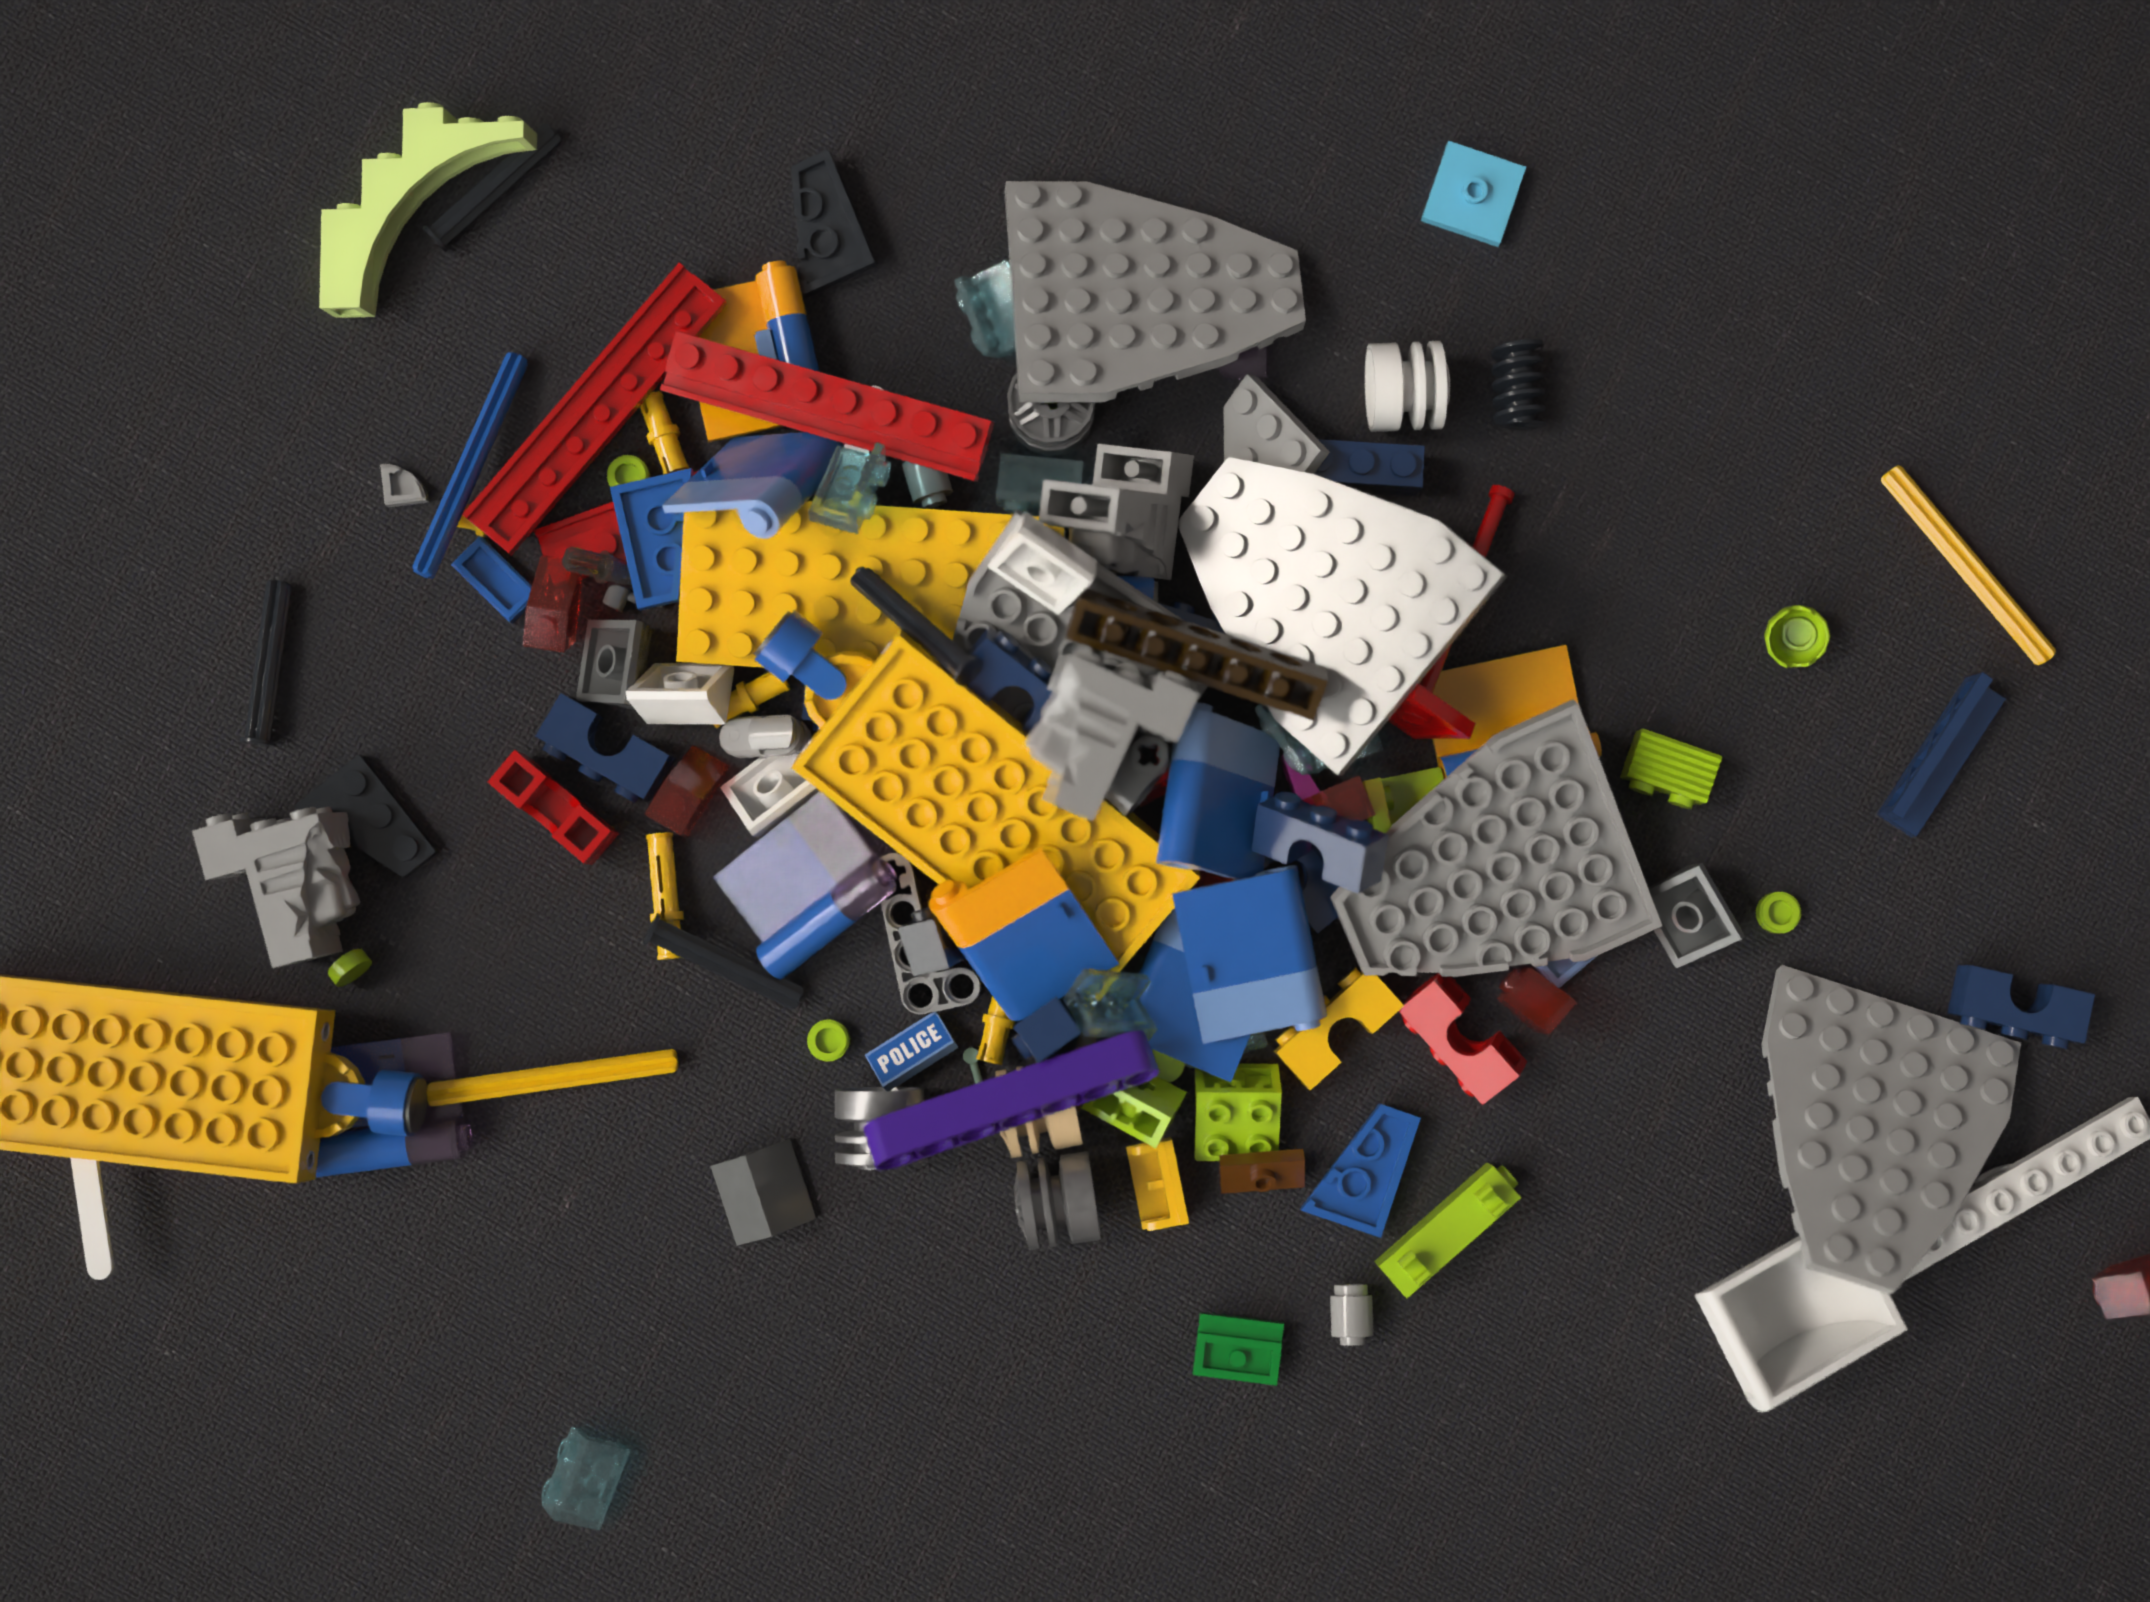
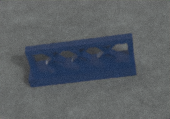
(1942, 755)

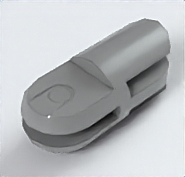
(764, 736)

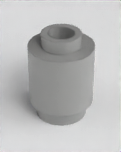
(927, 485)
(1351, 1313)

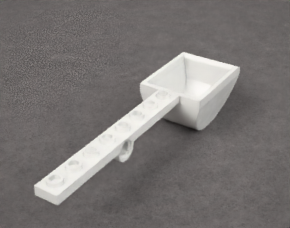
(1797, 1325)

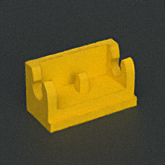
(1157, 1185)

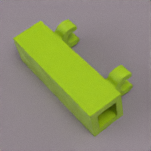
(1449, 1228)

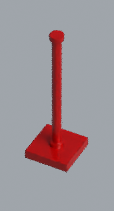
(1422, 712)

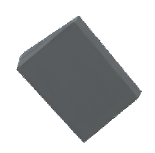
(612, 661)
(1692, 915)
(763, 1192)

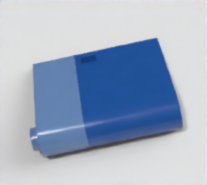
(760, 478)
(1213, 795)
(1250, 955)
(1173, 1008)

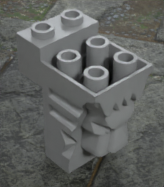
(1127, 513)
(1092, 722)
(294, 876)

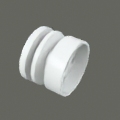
(1406, 386)

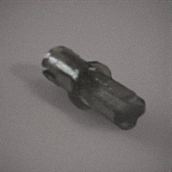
(601, 565)

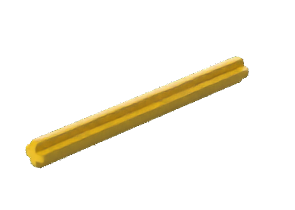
(1968, 565)
(552, 1077)

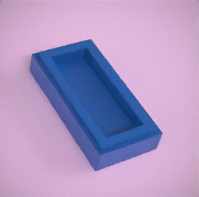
(494, 579)

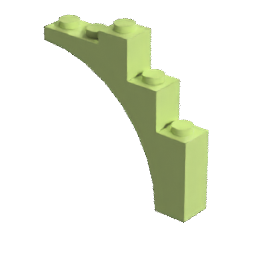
(393, 188)

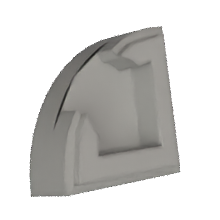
(401, 487)

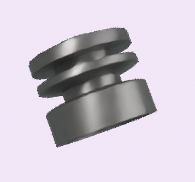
(1049, 430)
(862, 1106)
(1057, 1200)

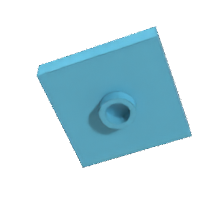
(1473, 193)

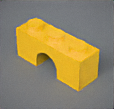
(1360, 998)

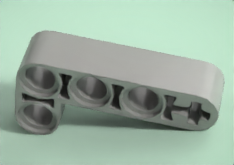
(938, 981)

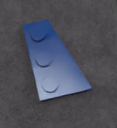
(651, 537)
(1367, 1173)

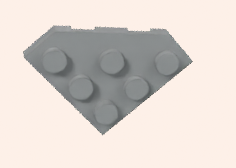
(1267, 432)

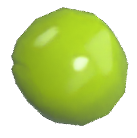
(1797, 636)

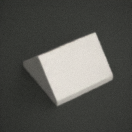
(1043, 564)
(683, 693)
(767, 793)

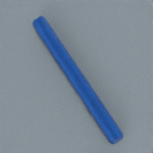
(470, 465)

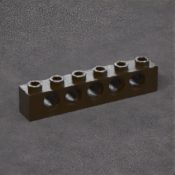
(1197, 653)

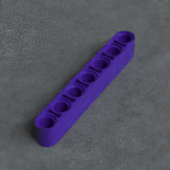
(1010, 1100)

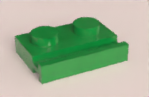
(1238, 1348)

